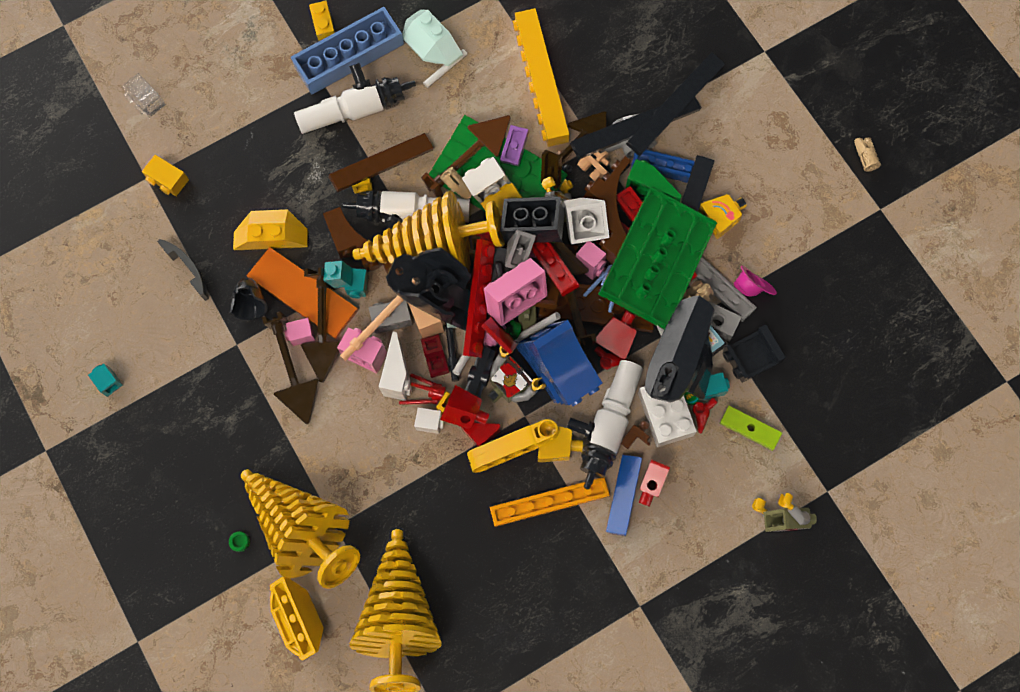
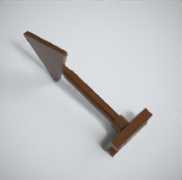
(489, 134)

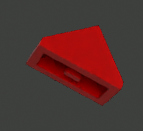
(482, 433)

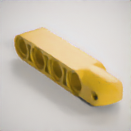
(512, 445)

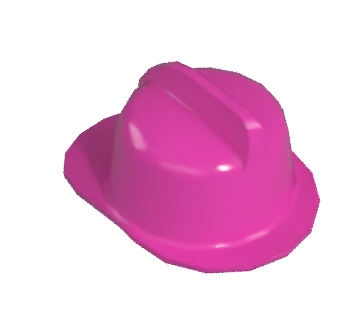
(751, 284)

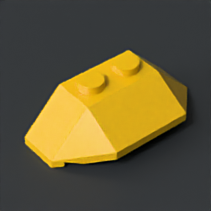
(270, 229)
(295, 617)

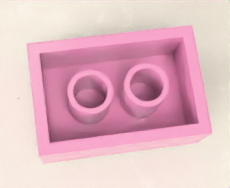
(515, 291)

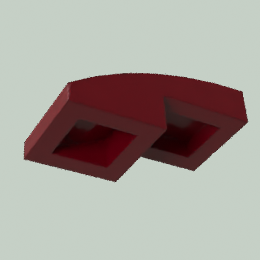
(434, 356)

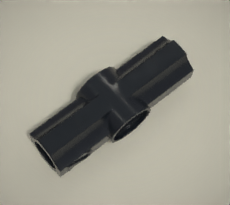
(480, 372)

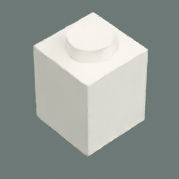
(428, 420)

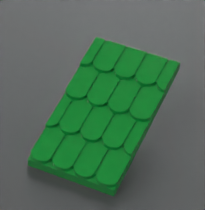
(525, 177)
(657, 258)

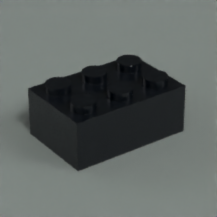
(533, 215)

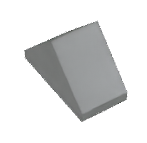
(519, 248)

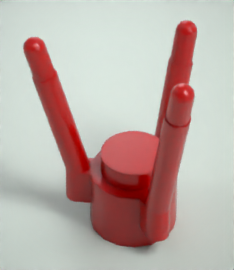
(436, 391)

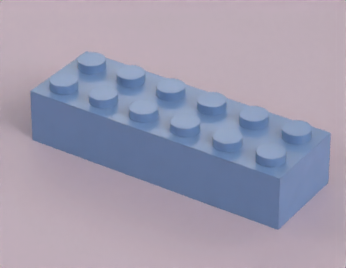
(357, 43)

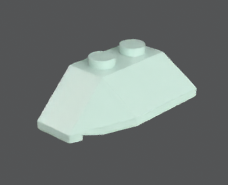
(430, 39)

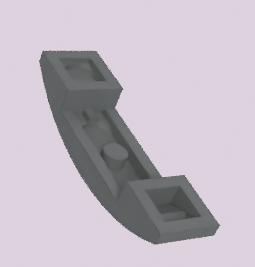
(175, 252)

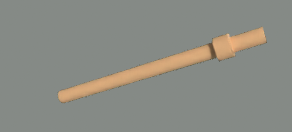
(357, 342)

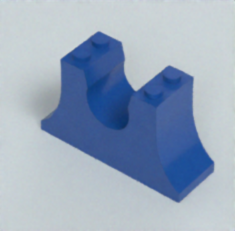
(560, 363)

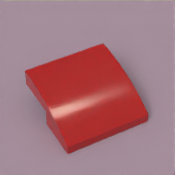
(500, 335)

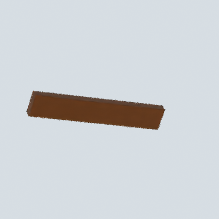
(380, 162)

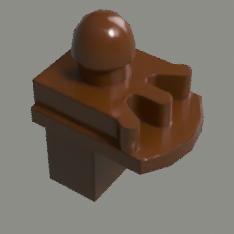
(637, 432)

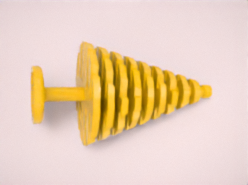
(433, 227)
(301, 530)
(395, 619)

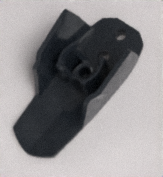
(438, 286)
(683, 350)

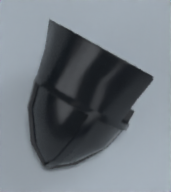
(248, 300)

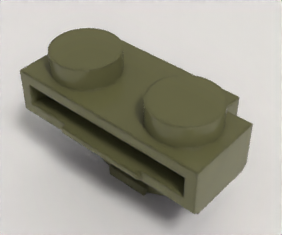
(528, 318)

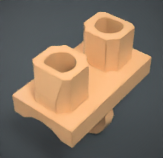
(600, 172)

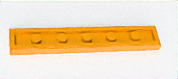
(548, 502)

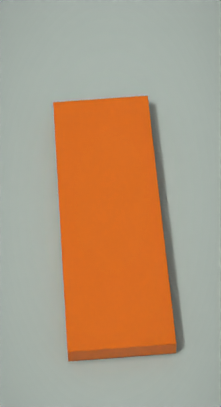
(299, 292)

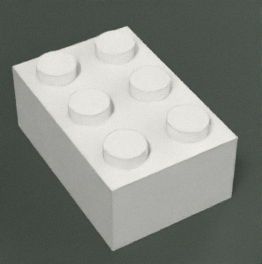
(667, 420)

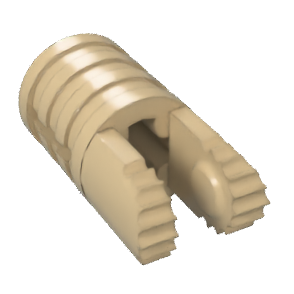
(867, 154)
(458, 187)

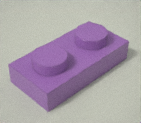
(514, 145)

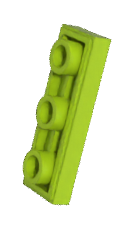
(761, 432)

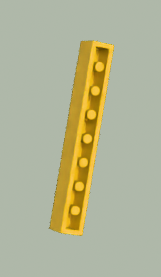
(541, 77)

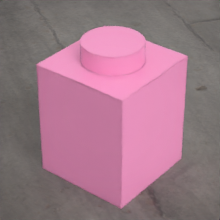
(299, 332)

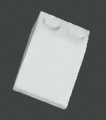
(395, 376)

